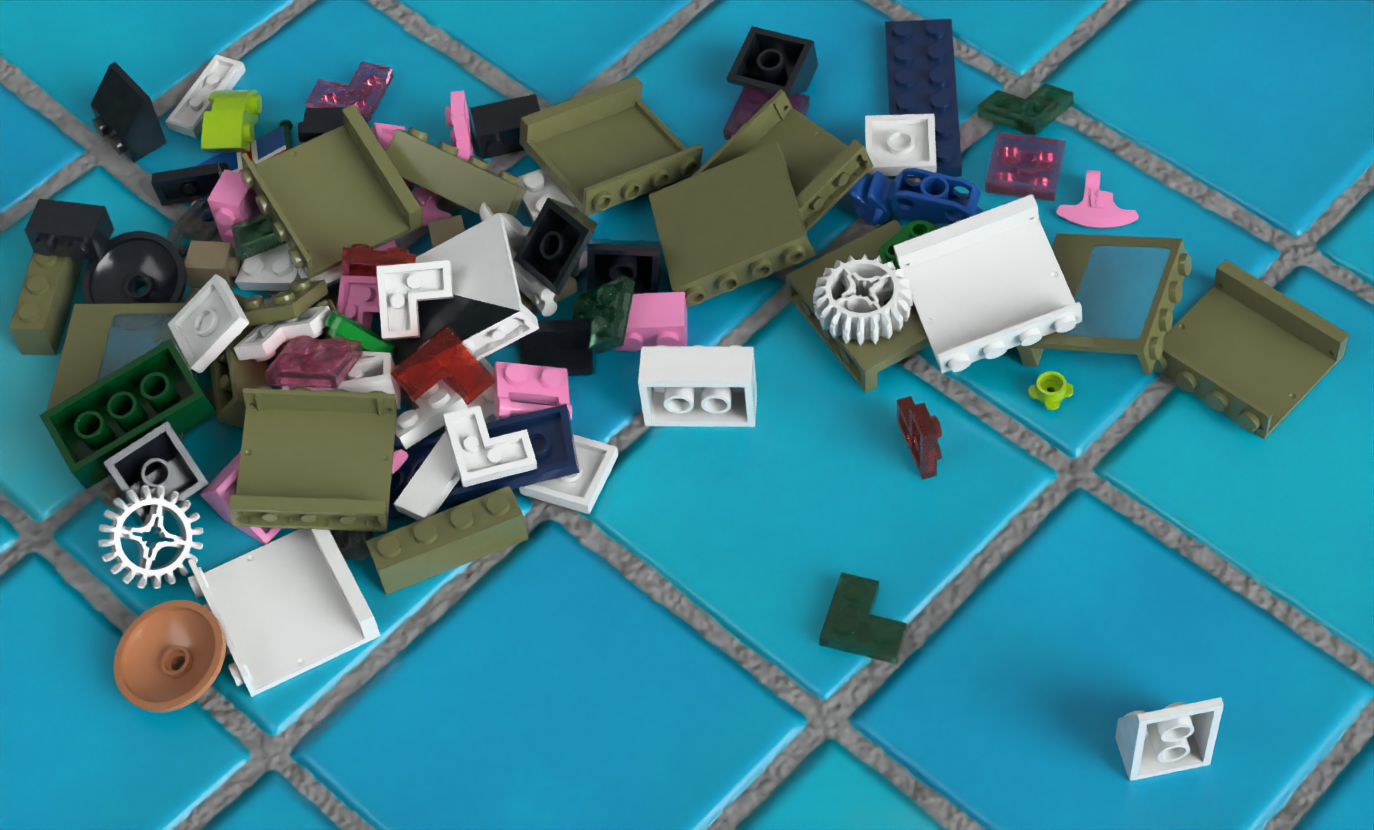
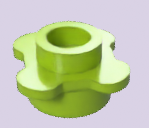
(1050, 381)

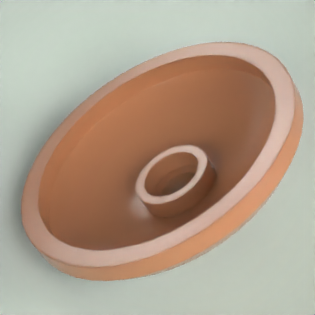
(156, 647)

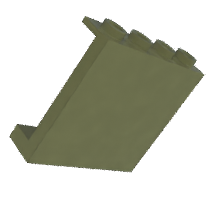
(606, 147)
(730, 225)
(868, 359)

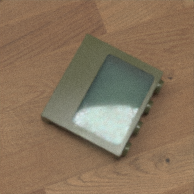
(1124, 295)
(106, 339)

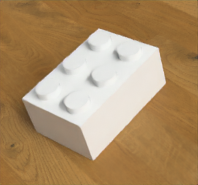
(698, 386)

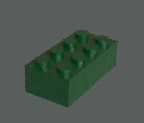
(125, 408)

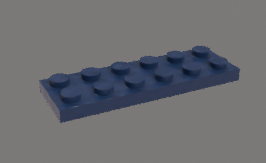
(925, 82)
(551, 441)

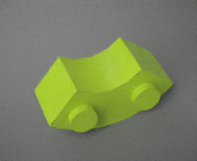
(230, 121)

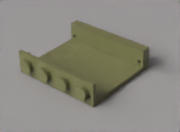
(819, 162)
(333, 195)
(1250, 350)
(315, 460)

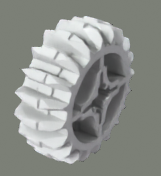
(859, 309)
(155, 520)

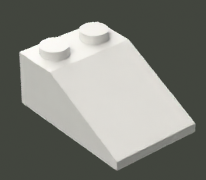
(1168, 738)

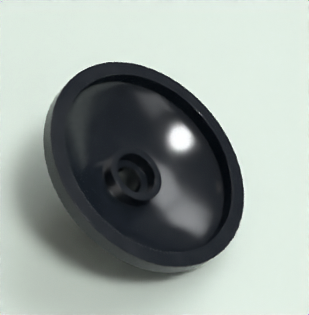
(135, 262)

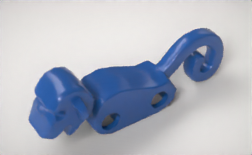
(929, 200)

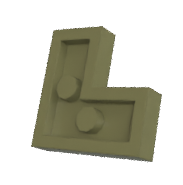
(285, 304)

